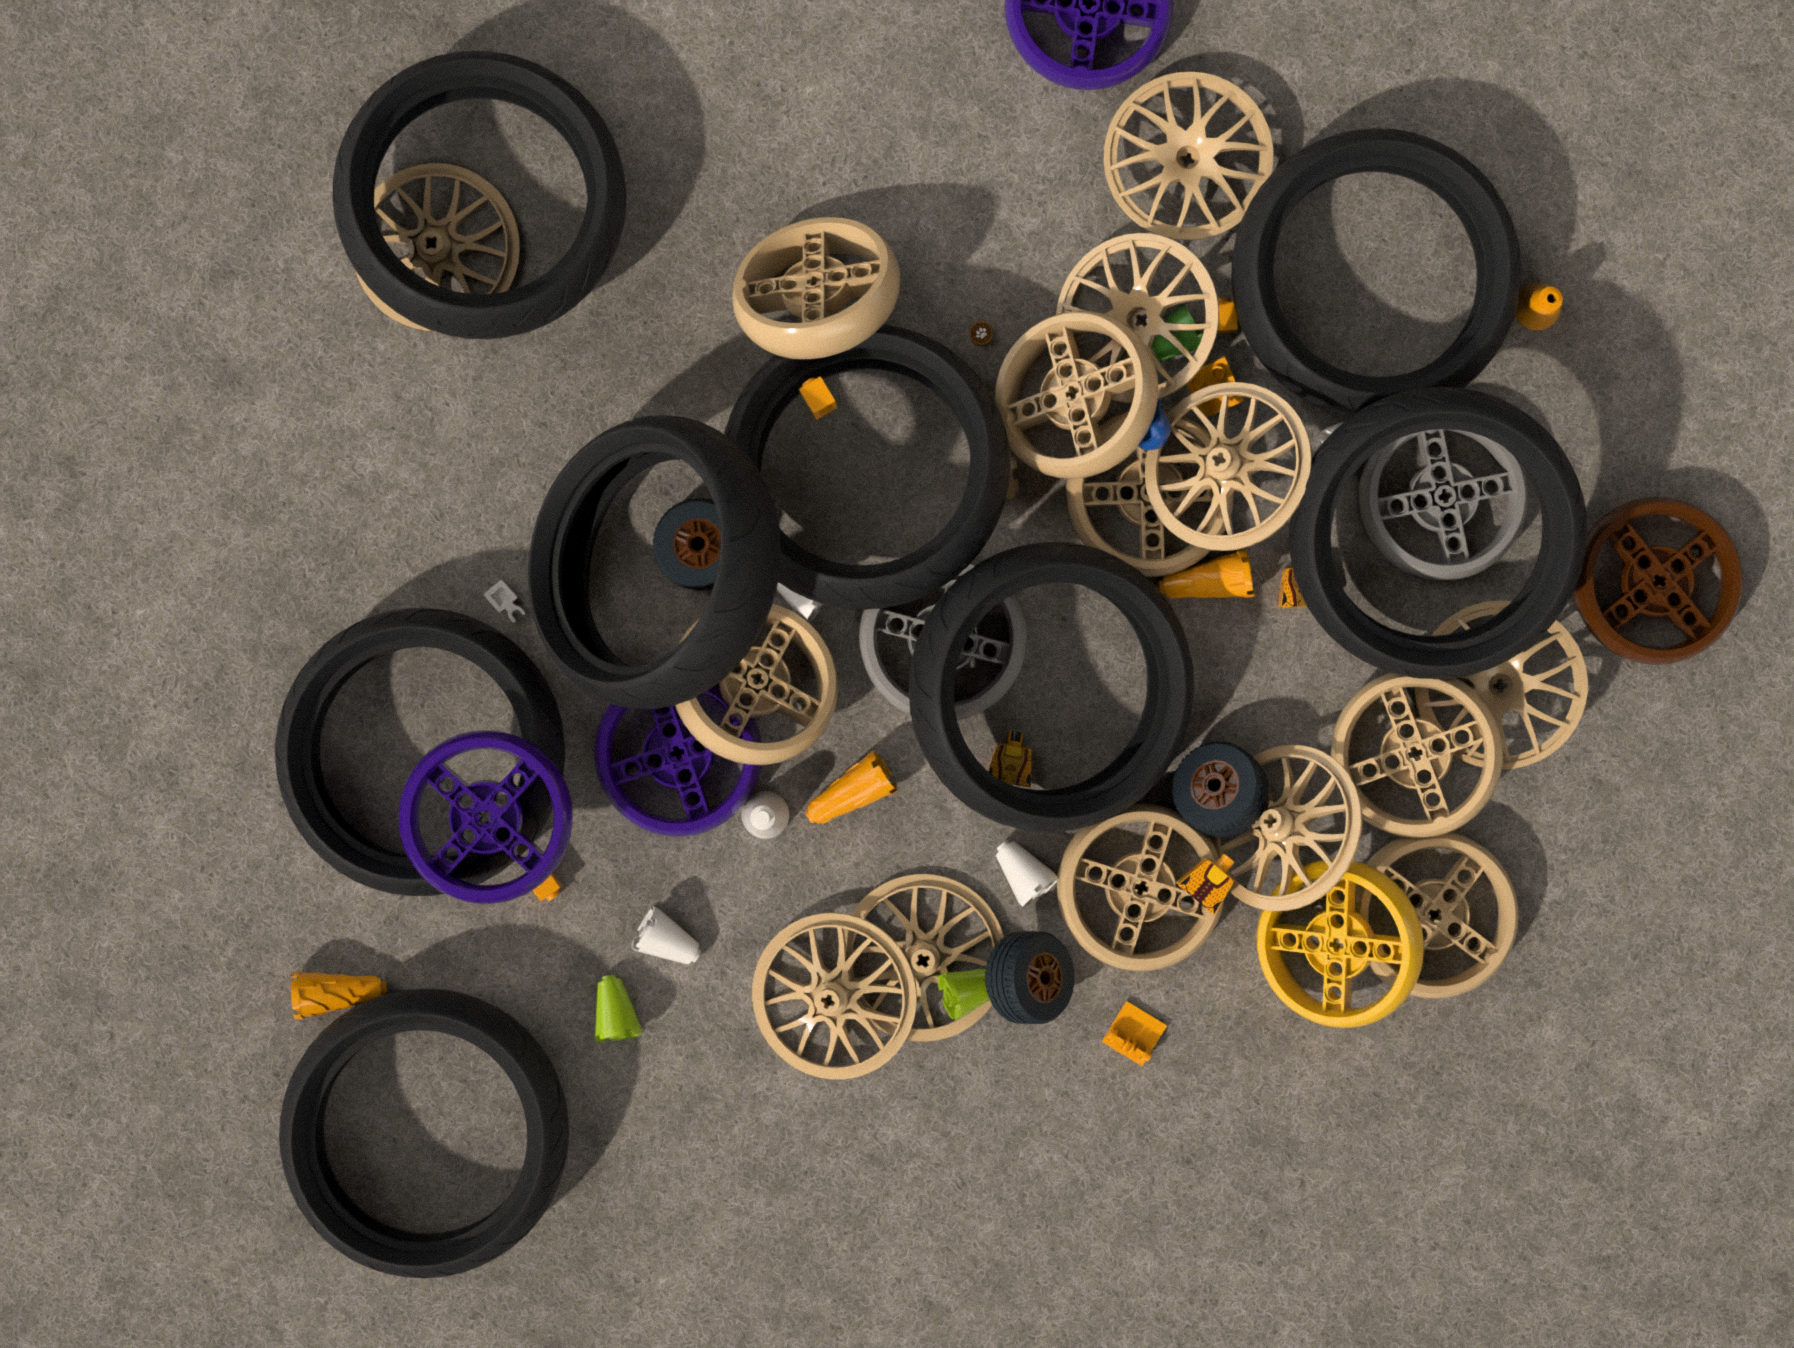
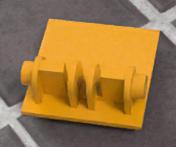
(1209, 375)
(1134, 1033)

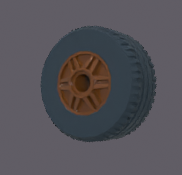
(675, 543)
(1220, 789)
(1029, 977)

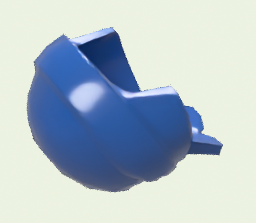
(1158, 431)

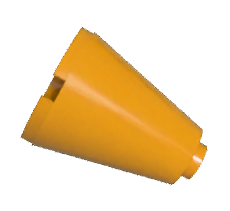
(1538, 306)

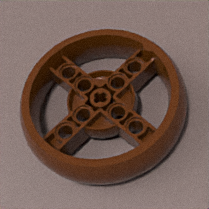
(1699, 633)

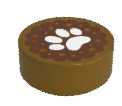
(980, 333)

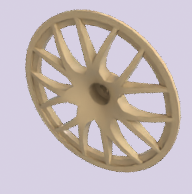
(1184, 143)
(449, 243)
(1140, 302)
(1235, 472)
(1513, 696)
(1293, 831)
(929, 944)
(844, 993)

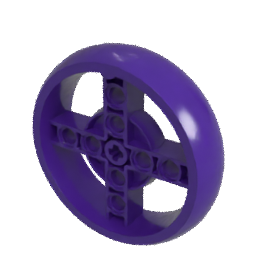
(1079, 74)
(434, 770)
(699, 816)

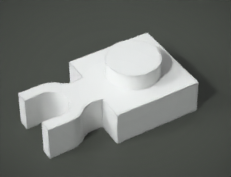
(502, 598)

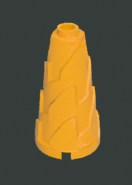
(1219, 578)
(856, 788)
(321, 993)

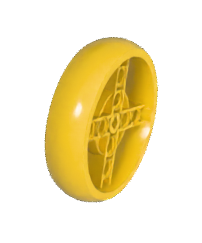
(1336, 1010)

